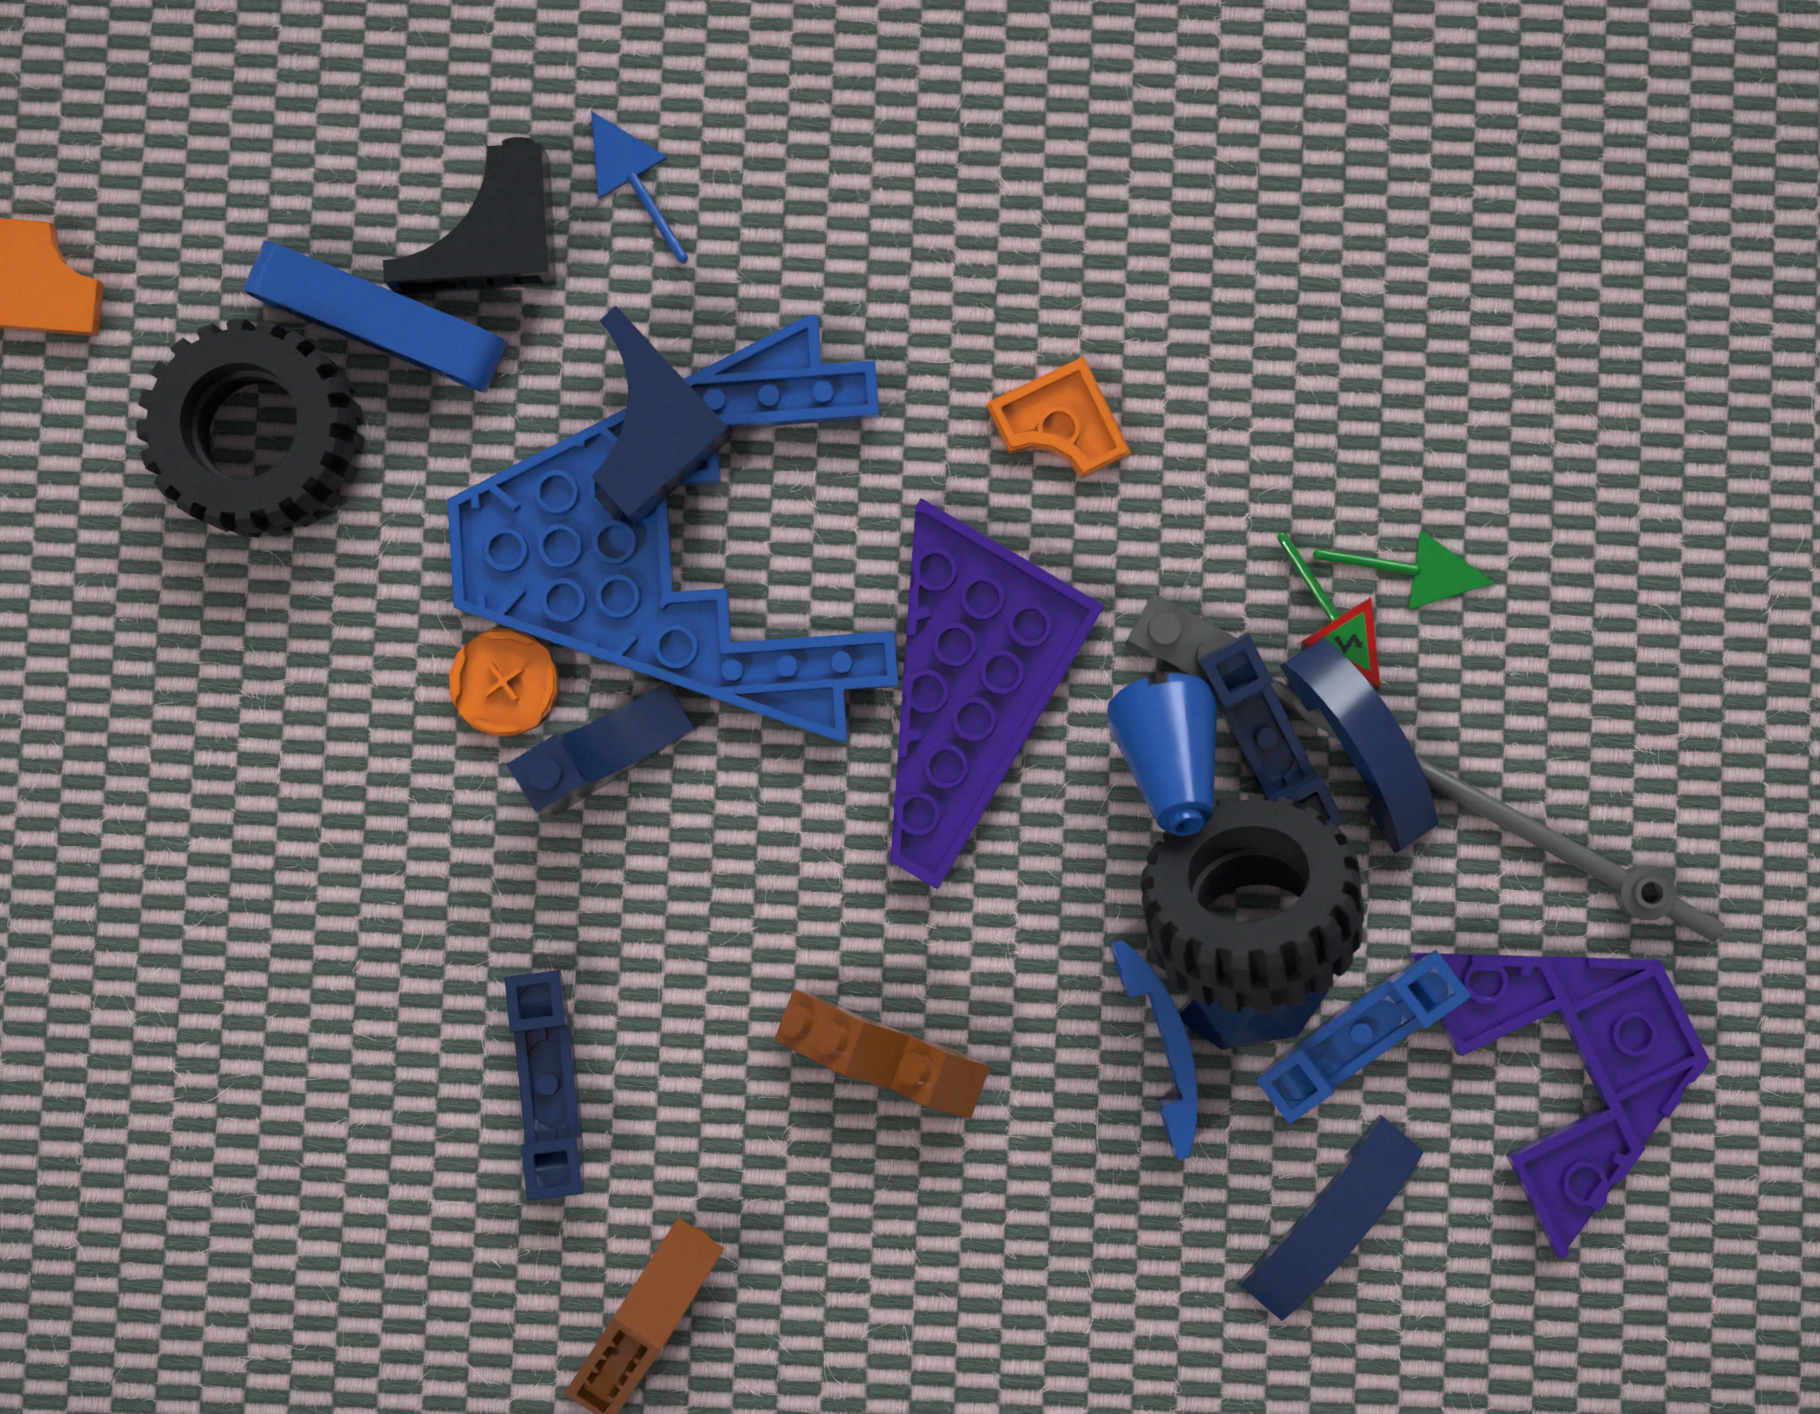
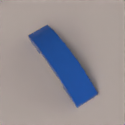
(1361, 1034)
(1181, 1109)

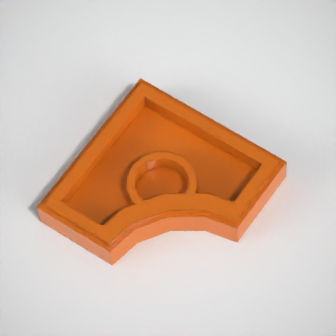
(40, 287)
(1061, 416)

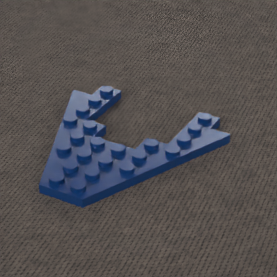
(559, 567)

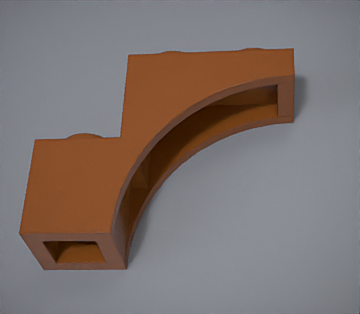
(882, 1055)

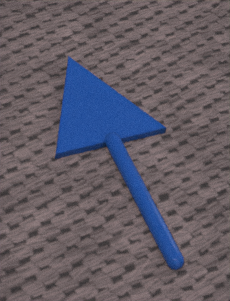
(621, 160)

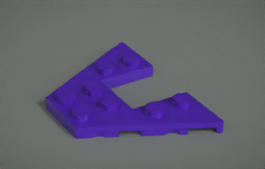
(1630, 1042)

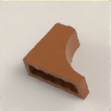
(645, 1320)

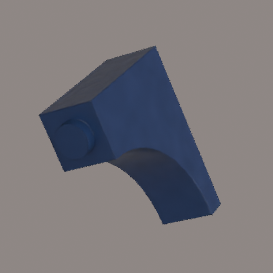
(664, 429)
(590, 757)

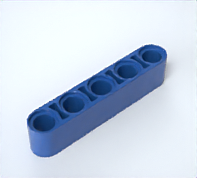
(375, 316)

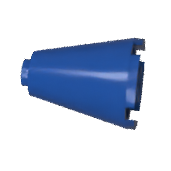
(1169, 747)

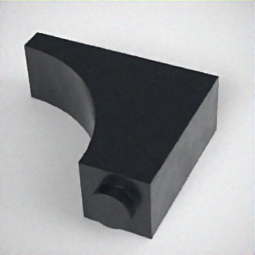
(500, 240)

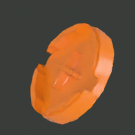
(504, 682)

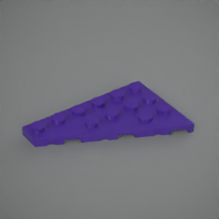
(978, 670)

